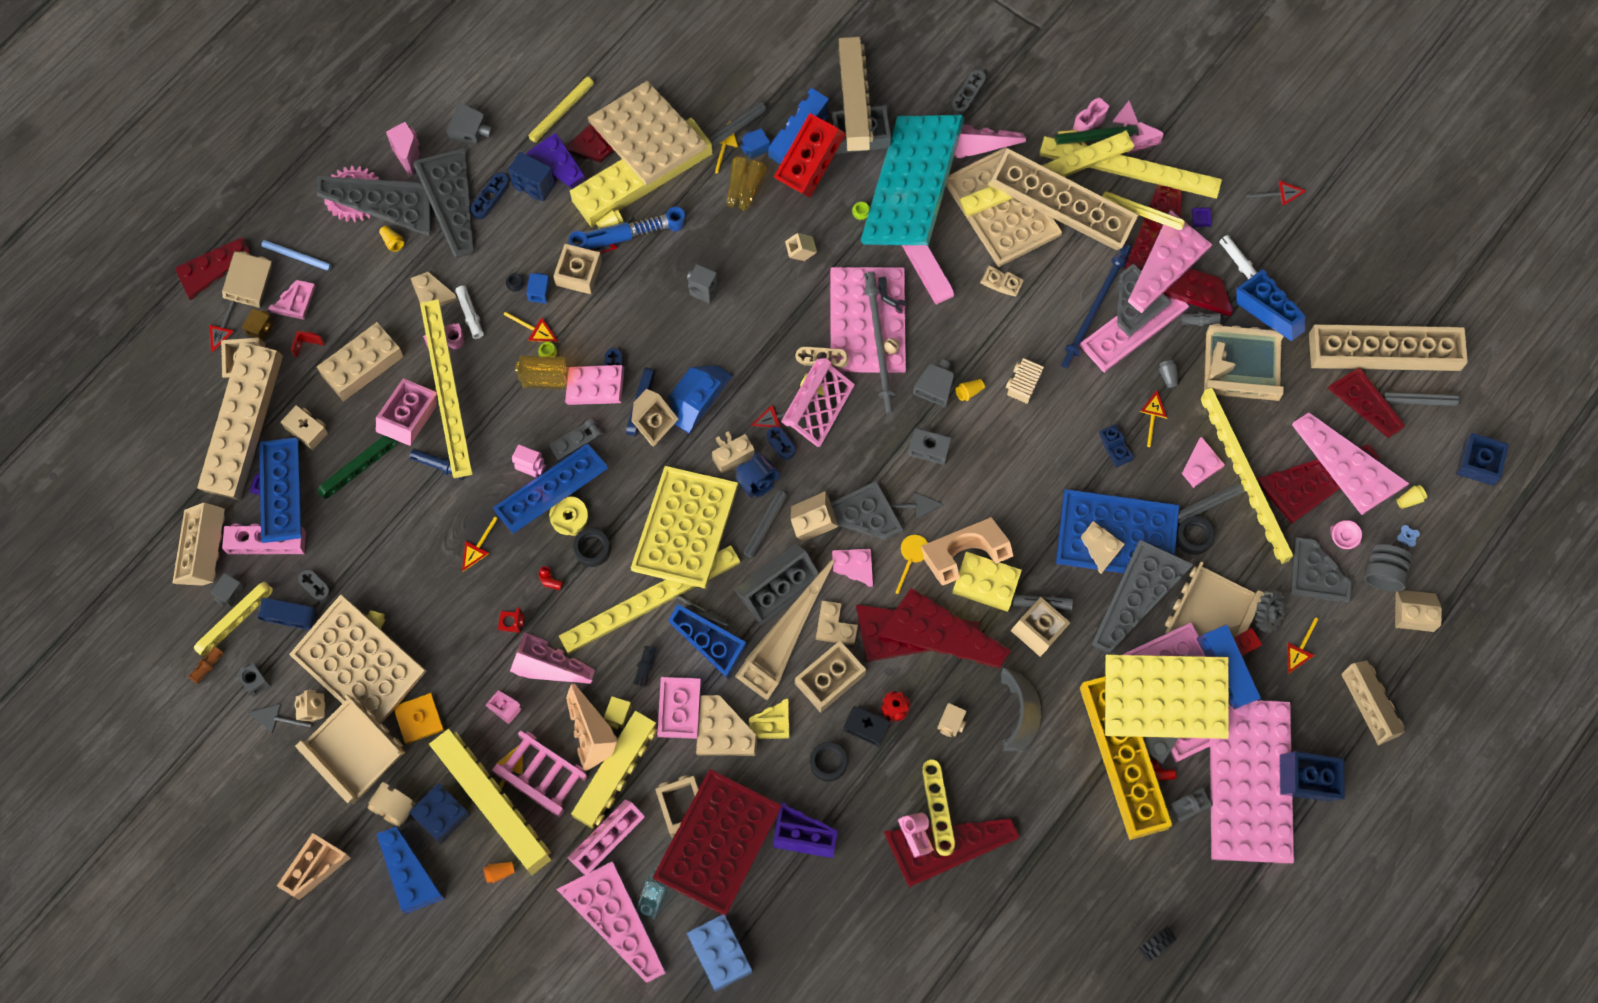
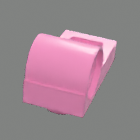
(452, 330)
(914, 831)

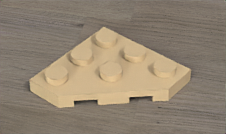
(722, 730)

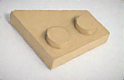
(1101, 545)

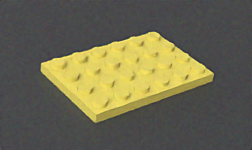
(684, 527)
(1166, 696)

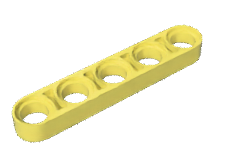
(233, 618)
(943, 816)

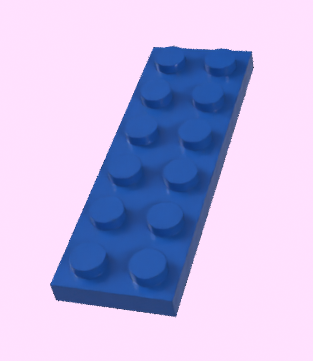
(550, 488)
(280, 490)

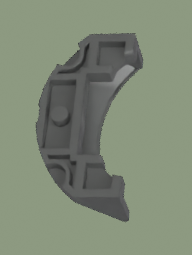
(1029, 711)

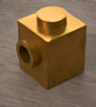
(258, 324)

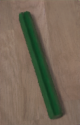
(1093, 135)

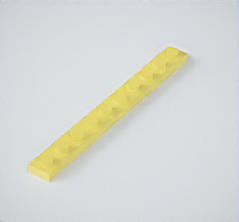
(1063, 166)
(1141, 170)
(446, 389)
(1249, 482)
(638, 605)

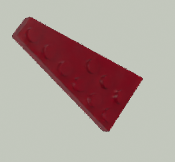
(1164, 200)
(1302, 487)
(936, 629)
(970, 842)

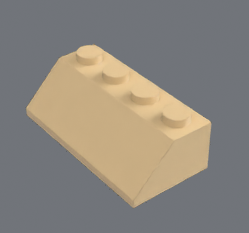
(199, 545)
(1372, 702)

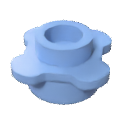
(1405, 530)

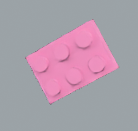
(594, 385)
(679, 707)

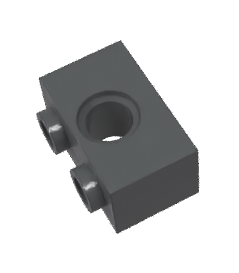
(702, 283)
(935, 454)

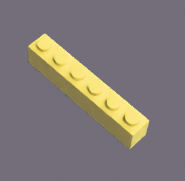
(614, 770)

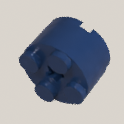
(757, 475)

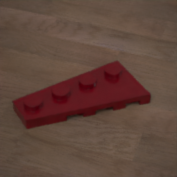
(1364, 399)

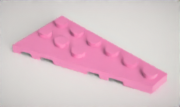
(1169, 259)
(1356, 472)

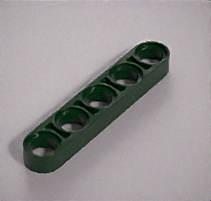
(356, 466)

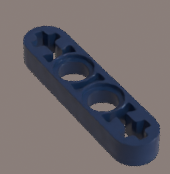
(645, 383)

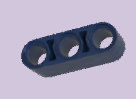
(287, 613)

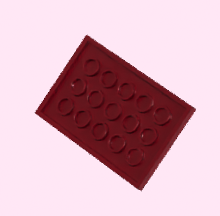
(717, 842)

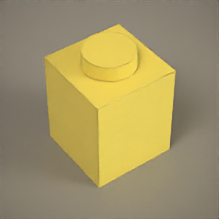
(617, 713)

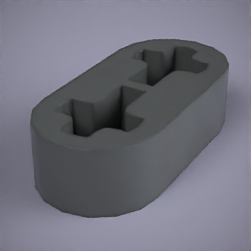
(311, 589)

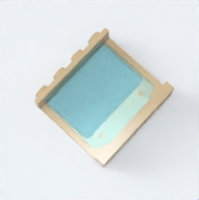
(1256, 360)

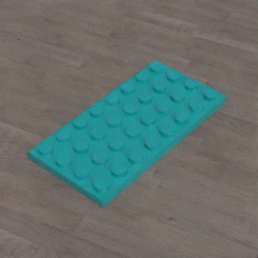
(912, 180)

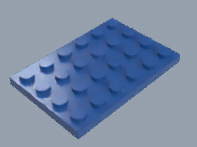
(1121, 517)

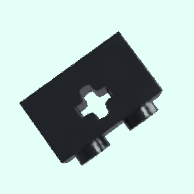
(874, 733)

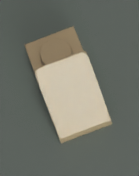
(1218, 366)

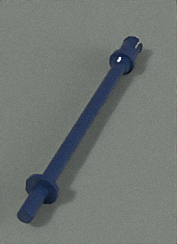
(1118, 261)

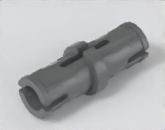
(1200, 319)

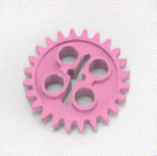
(342, 210)

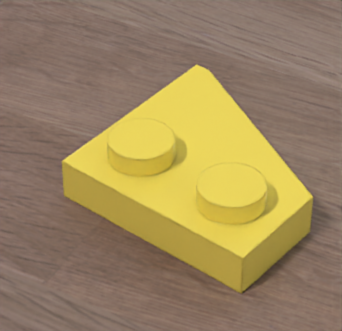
(772, 722)

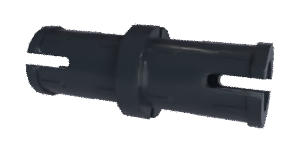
(644, 666)

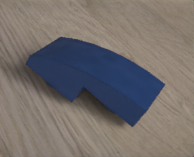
(1115, 445)

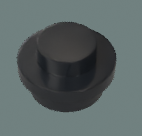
(515, 282)

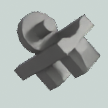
(1191, 805)

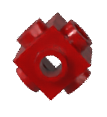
(895, 713)

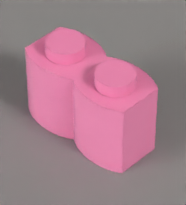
(1091, 117)
(528, 461)

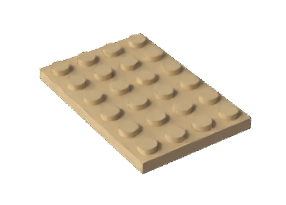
(647, 133)
(1008, 227)
(357, 659)

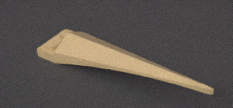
(768, 660)

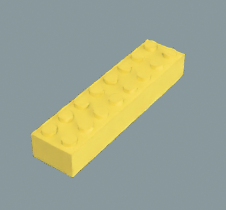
(621, 186)
(487, 797)

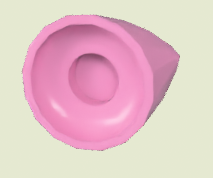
(1346, 534)

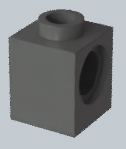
(227, 590)
(257, 686)

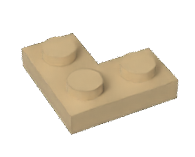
(831, 629)

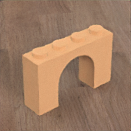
(982, 535)

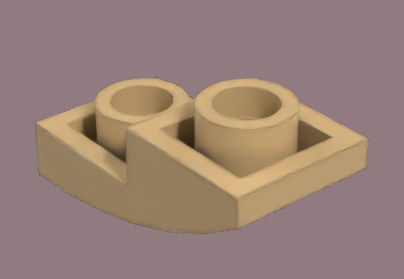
(1001, 282)

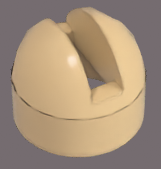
(889, 348)

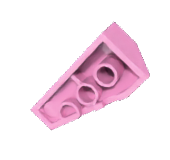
(980, 141)
(540, 661)

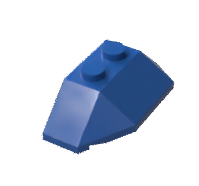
(696, 394)

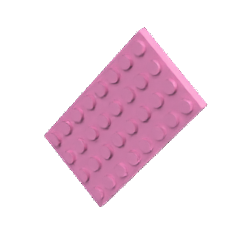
(1247, 811)

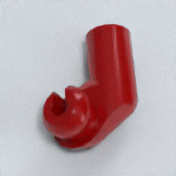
(547, 579)
(1162, 774)

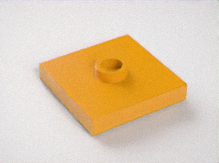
(418, 718)

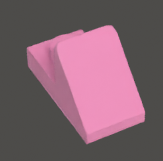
(1146, 137)
(504, 706)

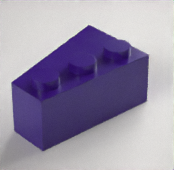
(557, 156)
(803, 834)

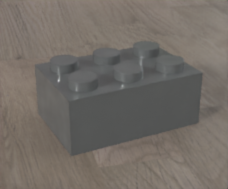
(880, 129)

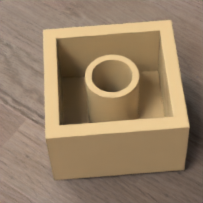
(577, 269)

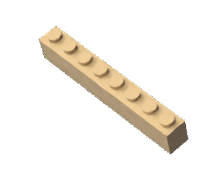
(854, 94)

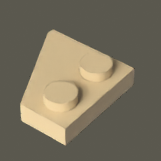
(430, 289)

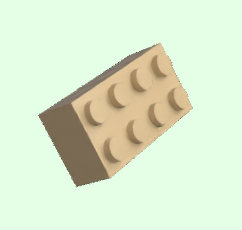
(360, 361)

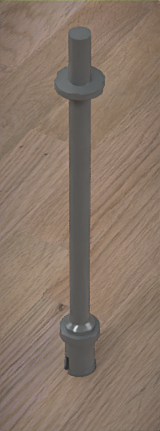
(872, 291)

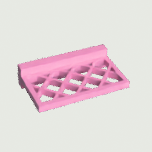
(808, 391)

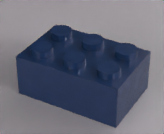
(1312, 776)

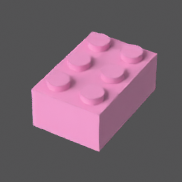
(406, 412)

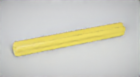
(561, 109)
(1146, 211)

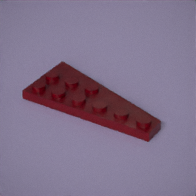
(872, 622)

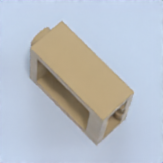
(667, 787)

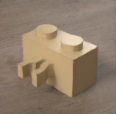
(733, 453)

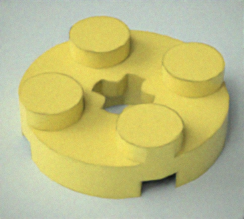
(571, 526)

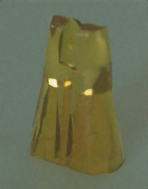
(744, 181)

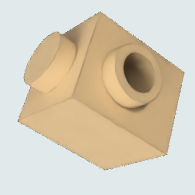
(801, 246)
(952, 721)

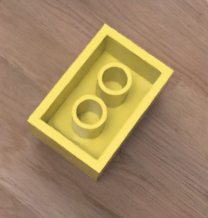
(986, 581)

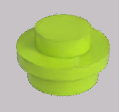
(860, 210)
(547, 349)

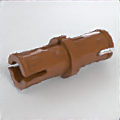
(206, 665)

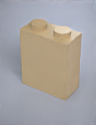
(247, 279)

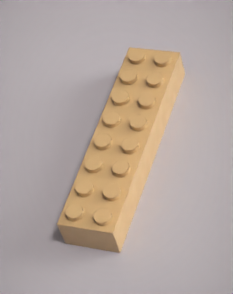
(1062, 199)
(1388, 347)
(240, 421)

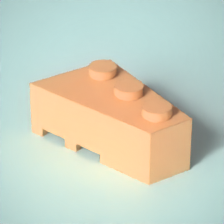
(311, 867)

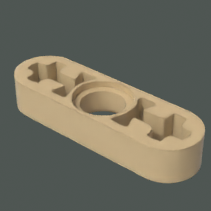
(815, 352)

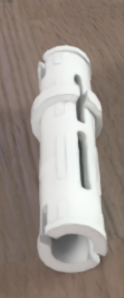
(1244, 265)
(472, 318)

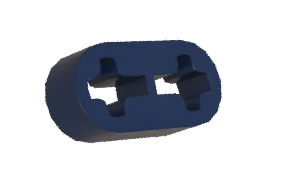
(784, 440)

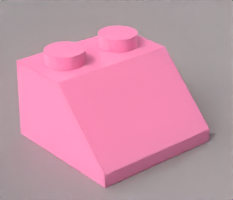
(405, 145)

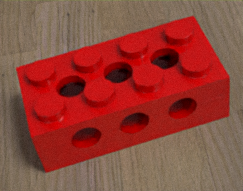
(815, 140)

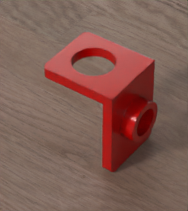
(309, 337)
(519, 621)
(1247, 641)

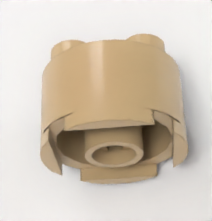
(391, 804)

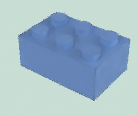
(719, 952)

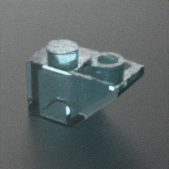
(651, 896)

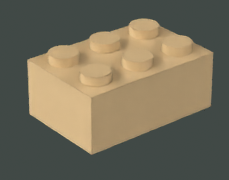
(830, 676)

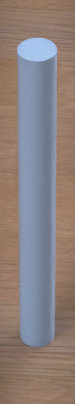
(296, 255)

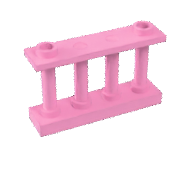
(538, 794)

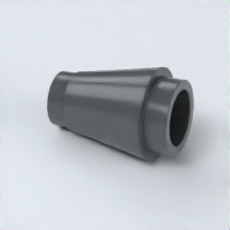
(1168, 371)

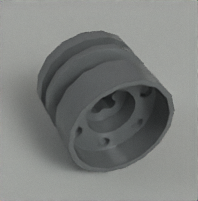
(1388, 568)

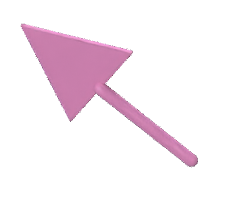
(1126, 116)

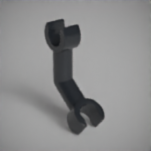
(882, 283)

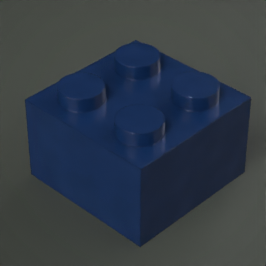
(531, 177)
(1482, 459)
(439, 813)

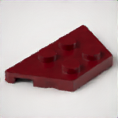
(590, 145)
(1202, 291)

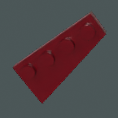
(203, 270)

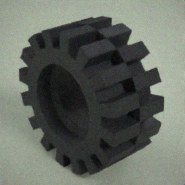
(1157, 944)

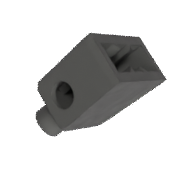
(468, 125)
(935, 383)

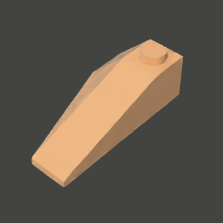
(592, 730)

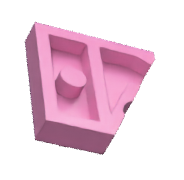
(295, 300)
(1201, 464)

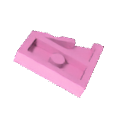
(854, 564)

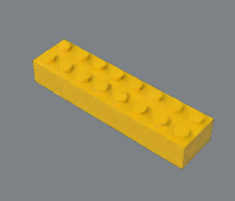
(1128, 770)

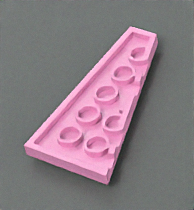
(608, 909)

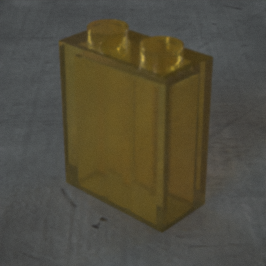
(542, 372)

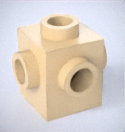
(310, 706)

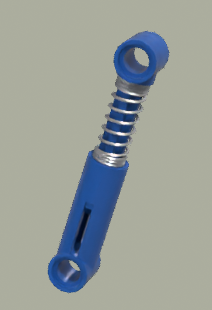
(625, 231)

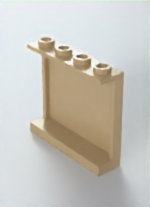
(1213, 603)
(351, 749)

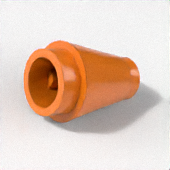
(498, 871)

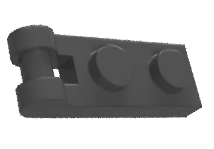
(575, 440)

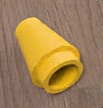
(392, 239)
(969, 389)

